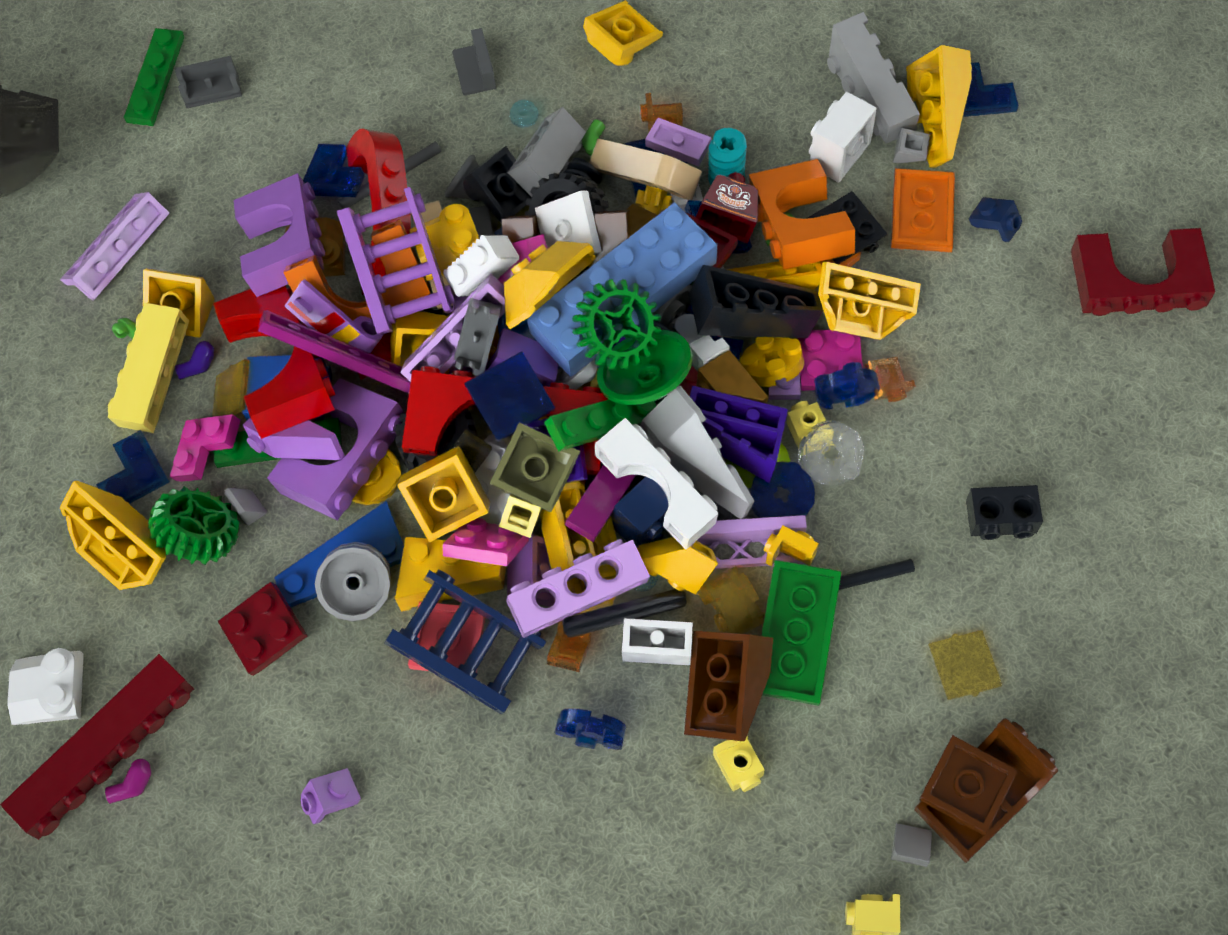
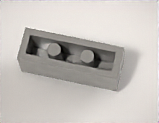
(548, 150)

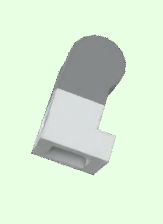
(703, 347)

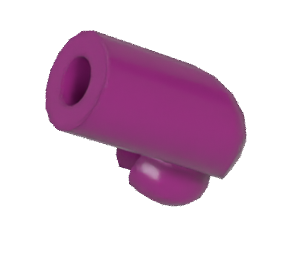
(133, 784)

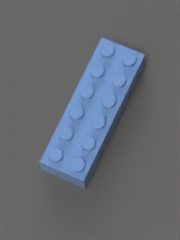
(658, 257)

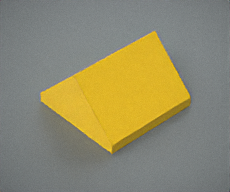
(181, 292)

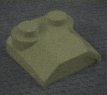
(534, 468)

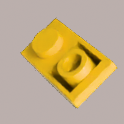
(681, 567)

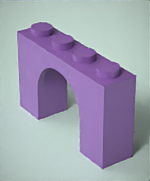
(267, 209)
(334, 485)

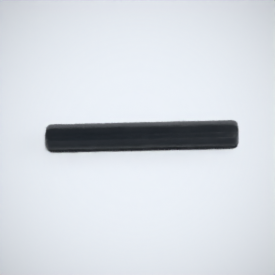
(615, 614)

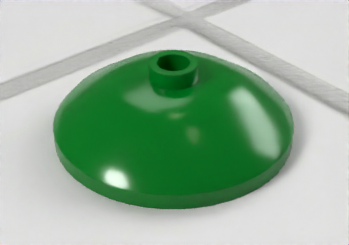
(651, 378)

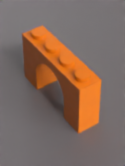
(795, 239)
(312, 272)

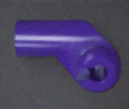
(199, 361)

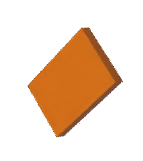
(923, 210)

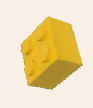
(444, 493)

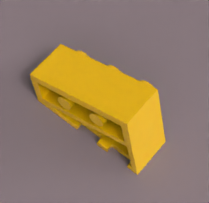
(421, 556)

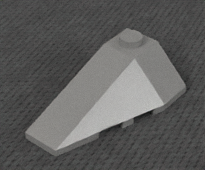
(678, 430)

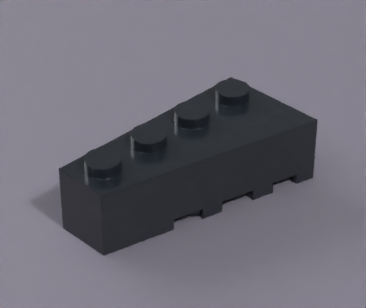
(751, 306)

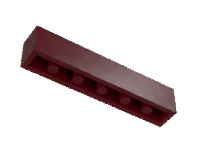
(96, 748)

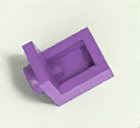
(329, 794)

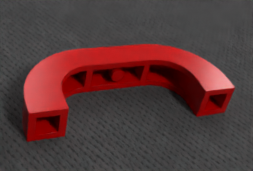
(383, 160)

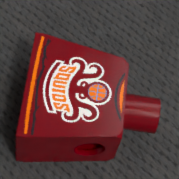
(731, 206)

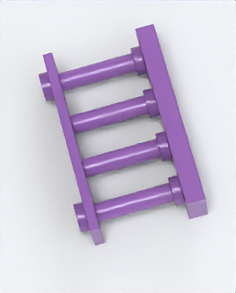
(375, 285)

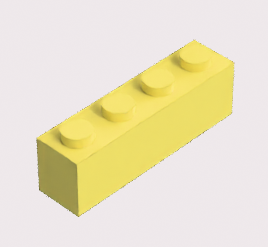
(148, 368)

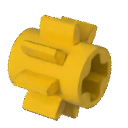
(653, 199)

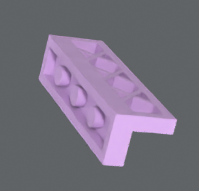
(115, 245)
(750, 531)

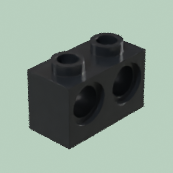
(1002, 503)

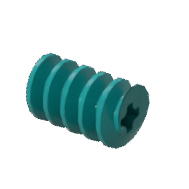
(726, 153)

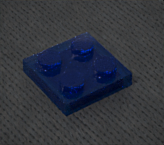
(509, 396)

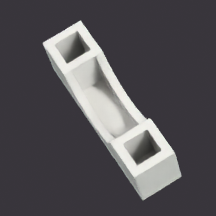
(629, 452)

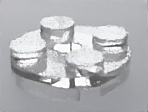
(844, 466)

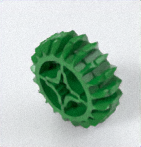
(592, 314)
(193, 525)

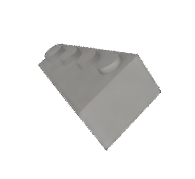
(868, 76)

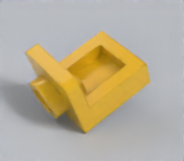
(795, 544)

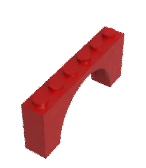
(299, 389)
(440, 397)

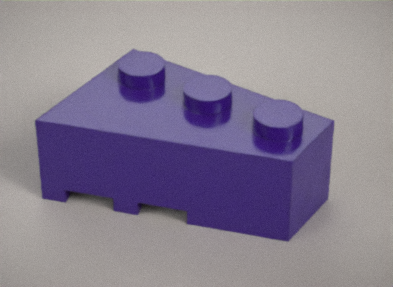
(744, 427)

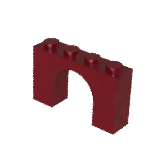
(1106, 290)

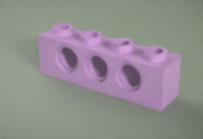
(441, 345)
(629, 575)

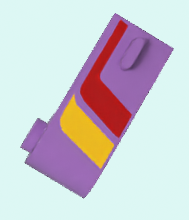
(326, 318)

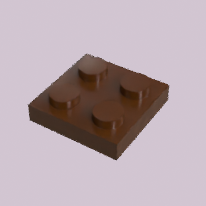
(968, 785)

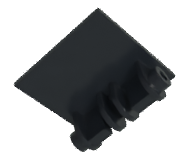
(866, 227)

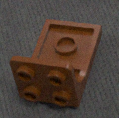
(1035, 769)

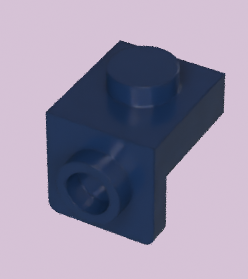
(997, 215)

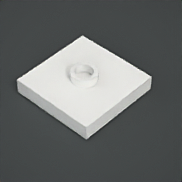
(569, 220)

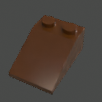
(726, 683)

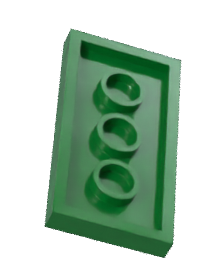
(801, 626)

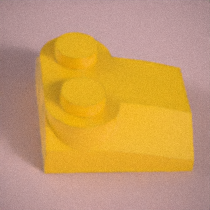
(620, 32)
(449, 236)

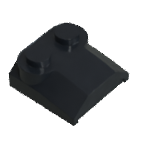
(495, 186)

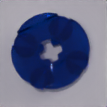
(851, 385)
(789, 477)
(605, 731)

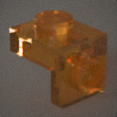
(668, 112)
(890, 379)
(567, 651)

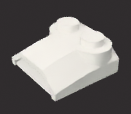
(46, 687)

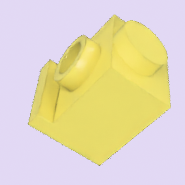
(799, 415)
(520, 516)
(737, 777)
(874, 915)

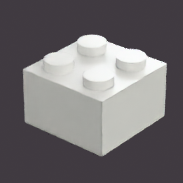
(842, 135)

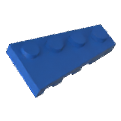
(374, 528)

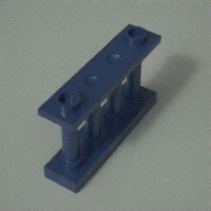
(435, 658)

